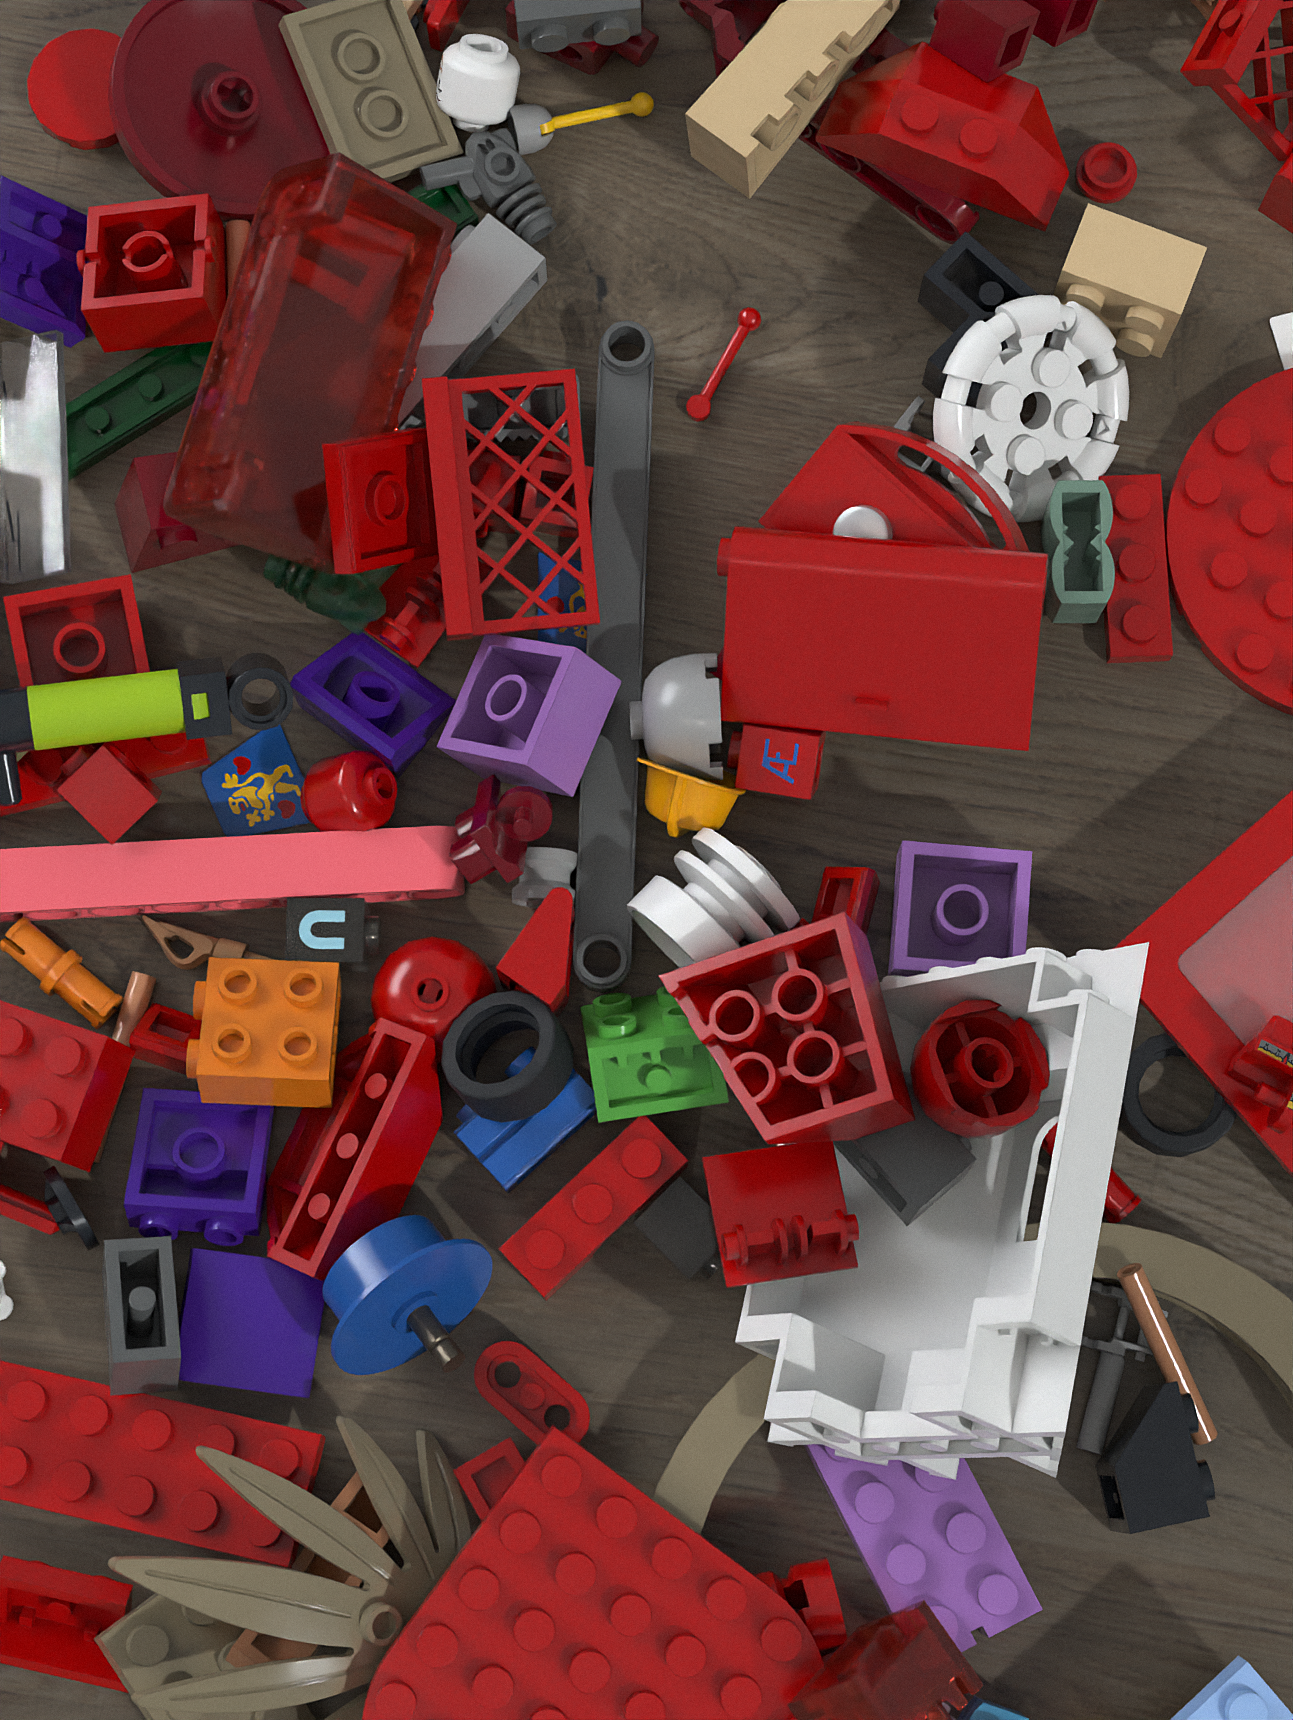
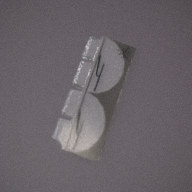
(33, 459)

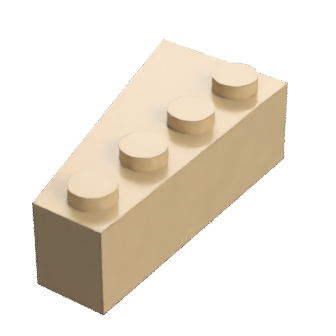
(780, 85)

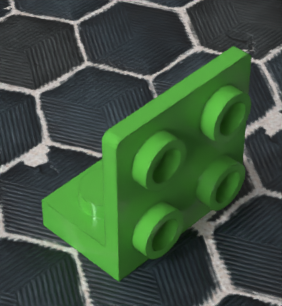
(647, 1057)

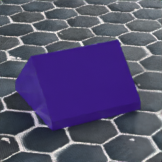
(372, 700)

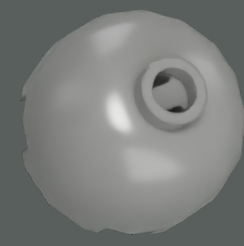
(681, 716)

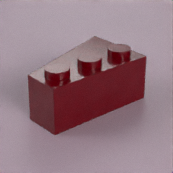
(146, 530)

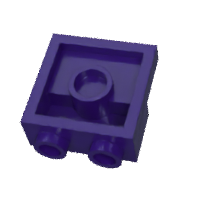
(198, 1167)

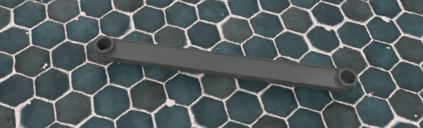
(617, 644)

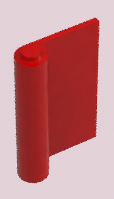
(881, 636)

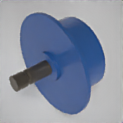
(403, 1295)

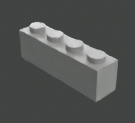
(476, 299)

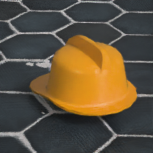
(686, 800)

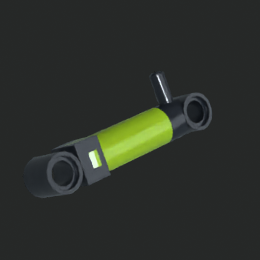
(138, 705)

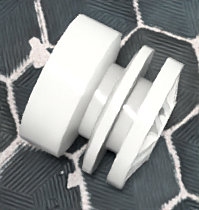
(716, 907)

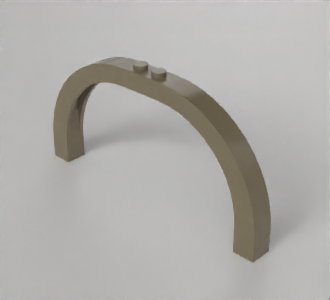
(1180, 1272)

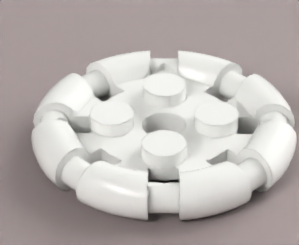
(1062, 397)

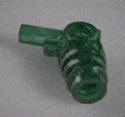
(343, 597)

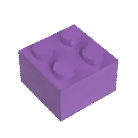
(529, 713)
(957, 906)

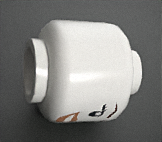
(477, 82)

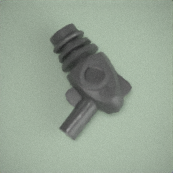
(503, 180)

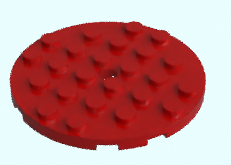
(1234, 540)

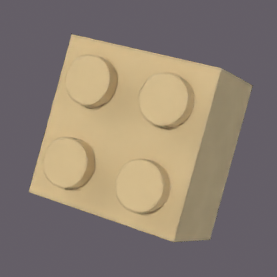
(1130, 278)

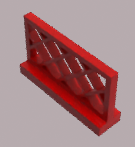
(1222, 52)
(455, 508)

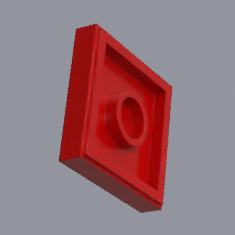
(380, 500)

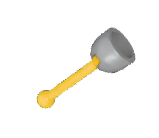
(534, 126)

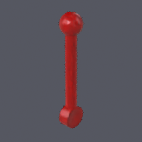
(699, 405)

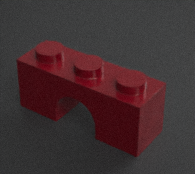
(995, 34)

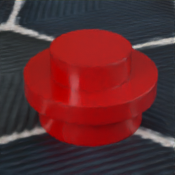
(1106, 172)

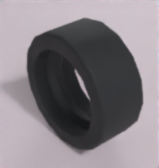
(484, 1024)
(1153, 1137)

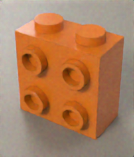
(266, 1032)

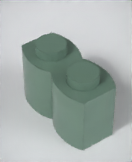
(1080, 561)

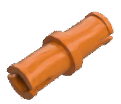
(60, 972)

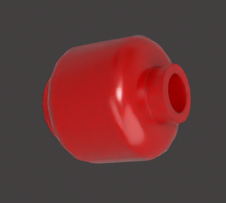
(349, 792)

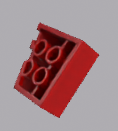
(800, 1033)

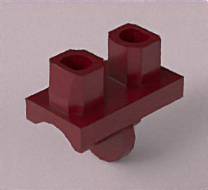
(498, 830)

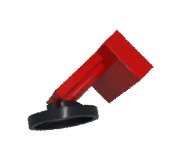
(53, 1214)

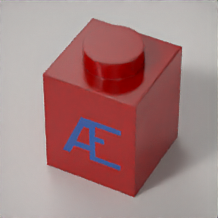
(777, 759)

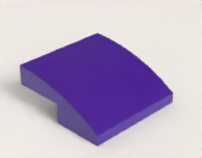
(40, 262)
(249, 1323)

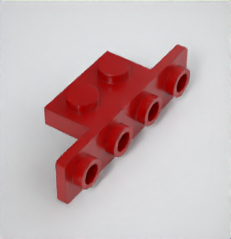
(54, 1616)

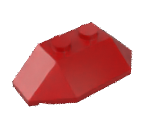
(952, 132)
(359, 1159)

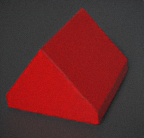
(847, 891)
(164, 1037)

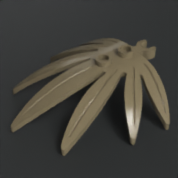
(307, 1605)

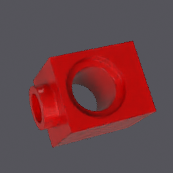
(107, 789)

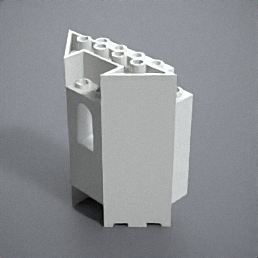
(955, 1325)

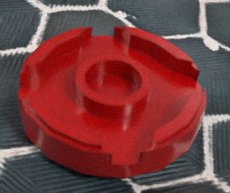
(71, 88)

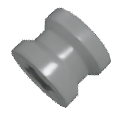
(544, 871)

